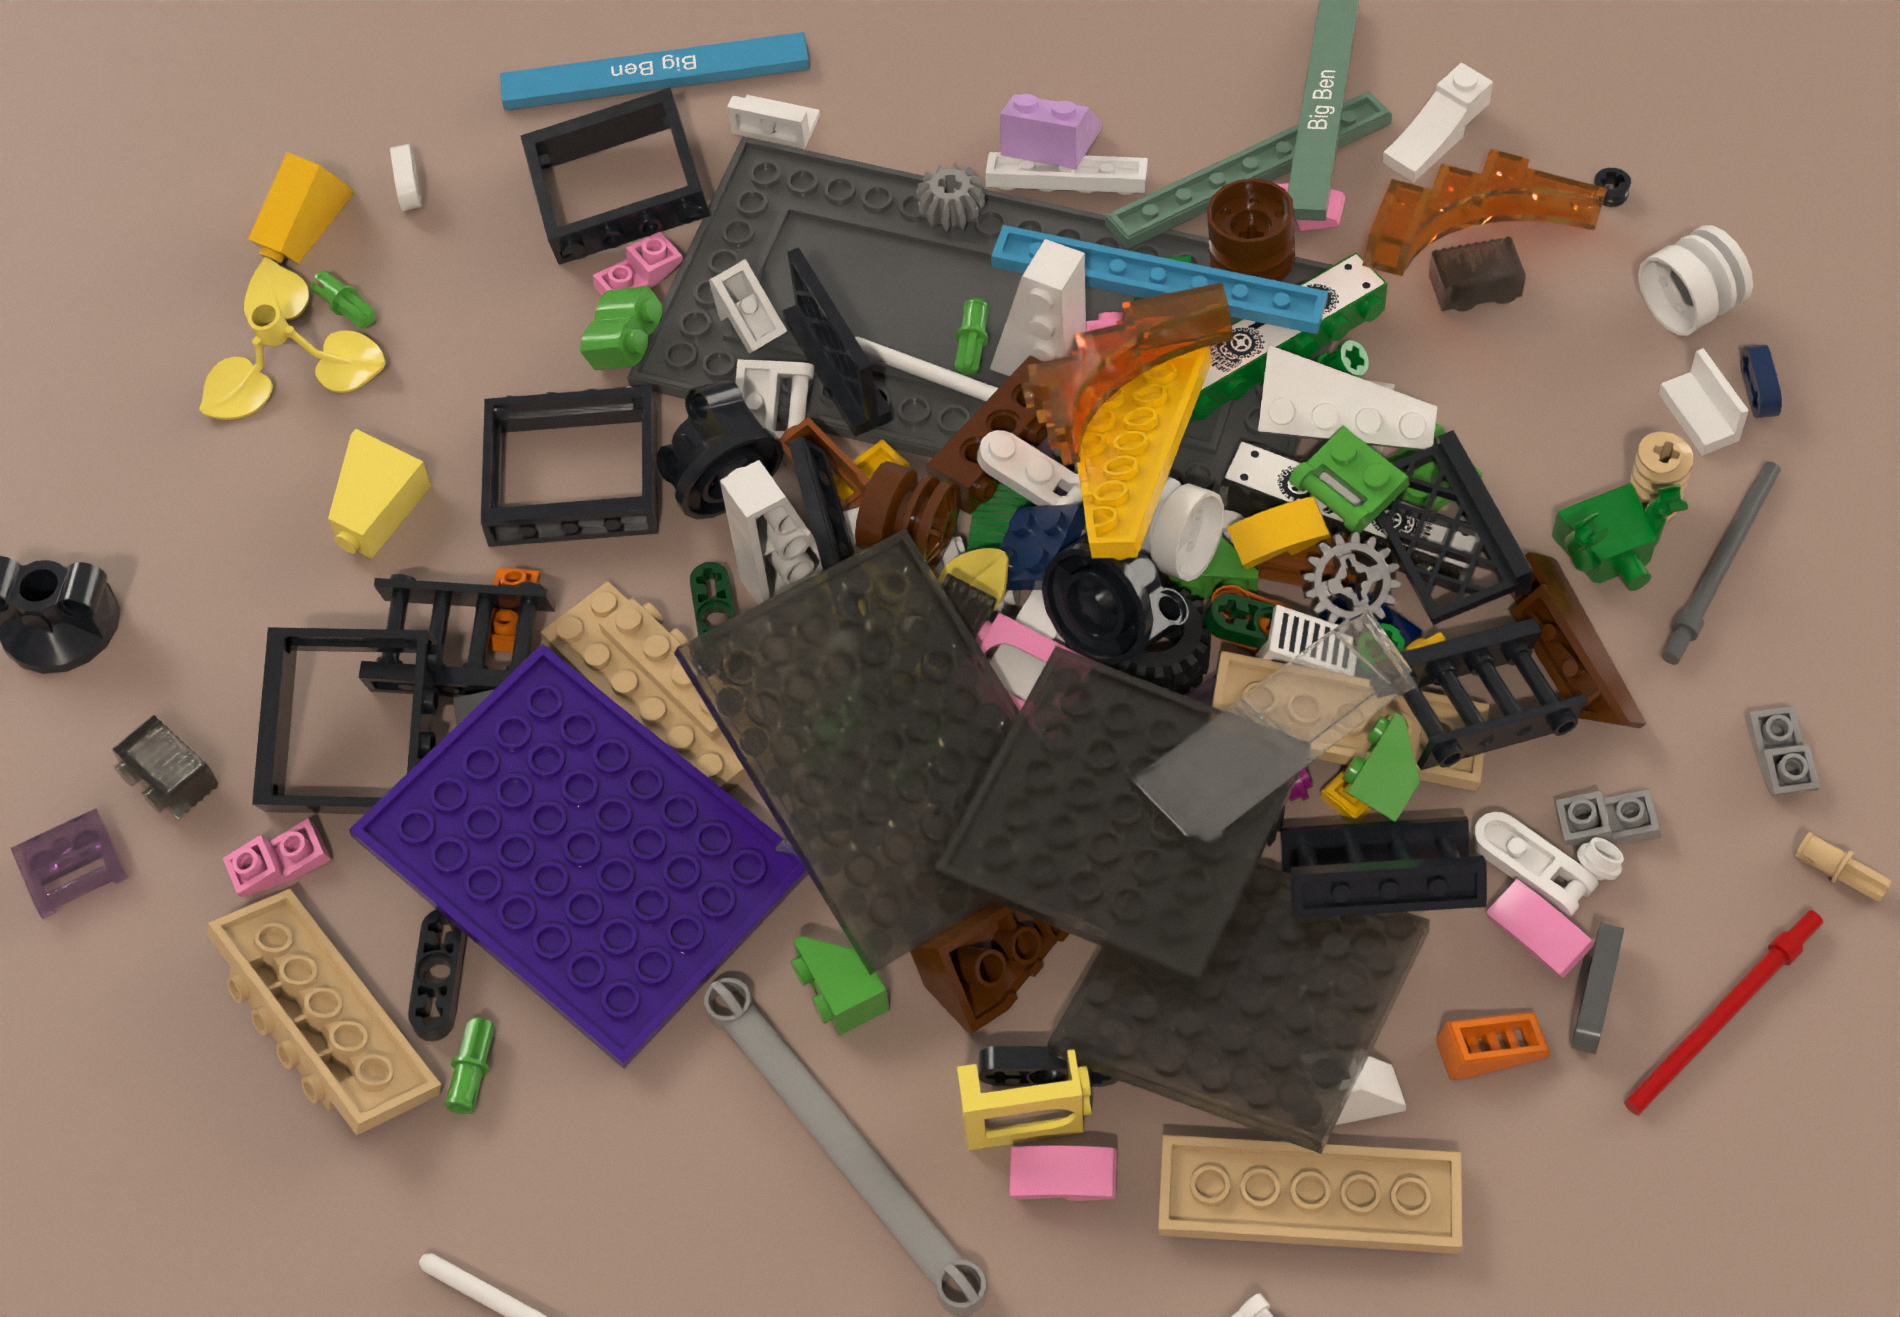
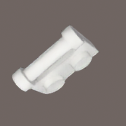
(760, 389)

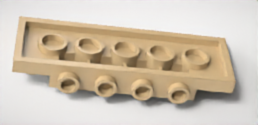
(635, 665)
(320, 1013)

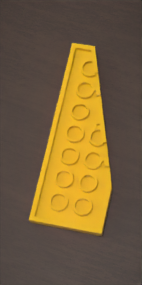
(1132, 452)

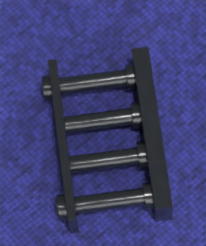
(1479, 656)
(393, 676)
(1382, 867)

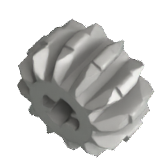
(950, 197)

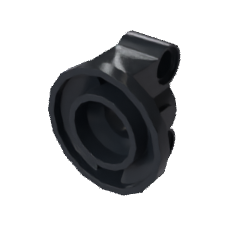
(712, 444)
(1108, 604)
(55, 614)

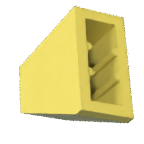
(374, 493)

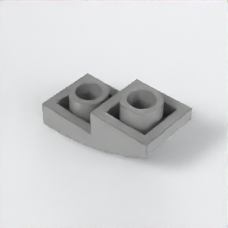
(1780, 751)
(1615, 818)

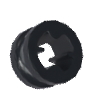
(1619, 179)

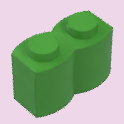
(621, 328)

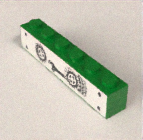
(1238, 365)

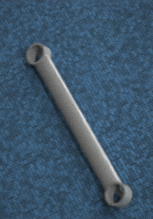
(846, 1147)

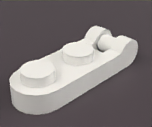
(1027, 470)
(1532, 861)

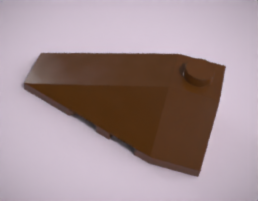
(984, 962)

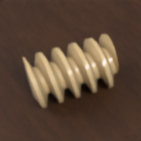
(1661, 462)

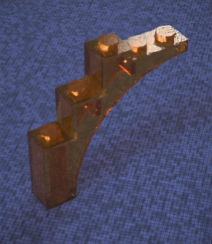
(1460, 199)
(1152, 332)

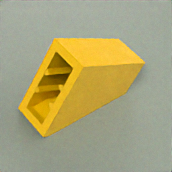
(298, 209)

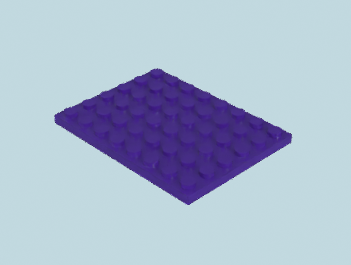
(581, 853)

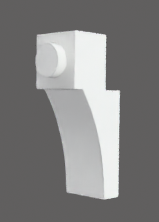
(1440, 122)

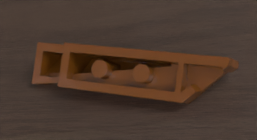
(1572, 647)

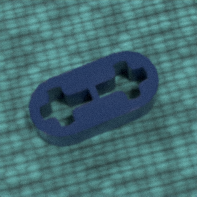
(1761, 381)

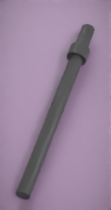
(1690, 621)

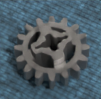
(1344, 560)

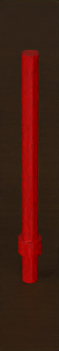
(1782, 951)

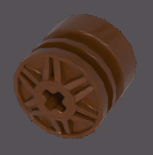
(1252, 229)
(898, 503)

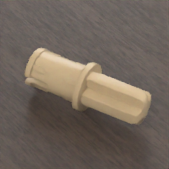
(1842, 867)

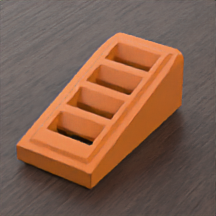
(1463, 1054)

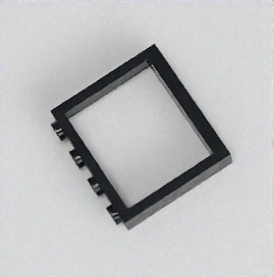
(599, 132)
(568, 519)
(278, 701)

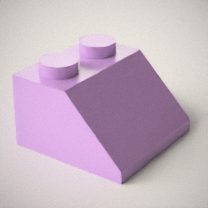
(1047, 130)

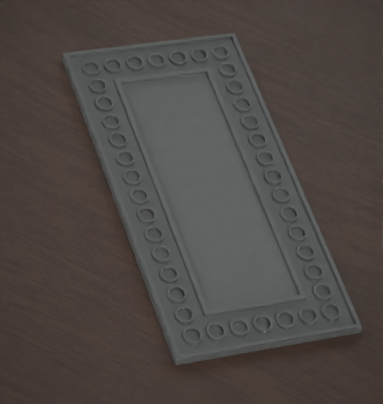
(896, 288)

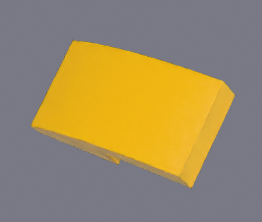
(1278, 530)

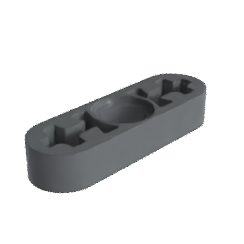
(1597, 988)

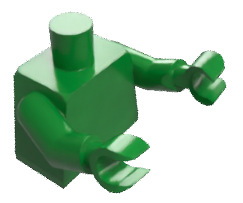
(1615, 534)

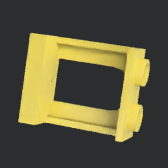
(1066, 1095)

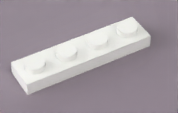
(1093, 174)

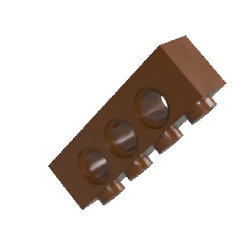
(1002, 412)

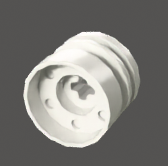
(1695, 280)
(1184, 530)

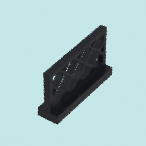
(833, 350)
(1483, 523)

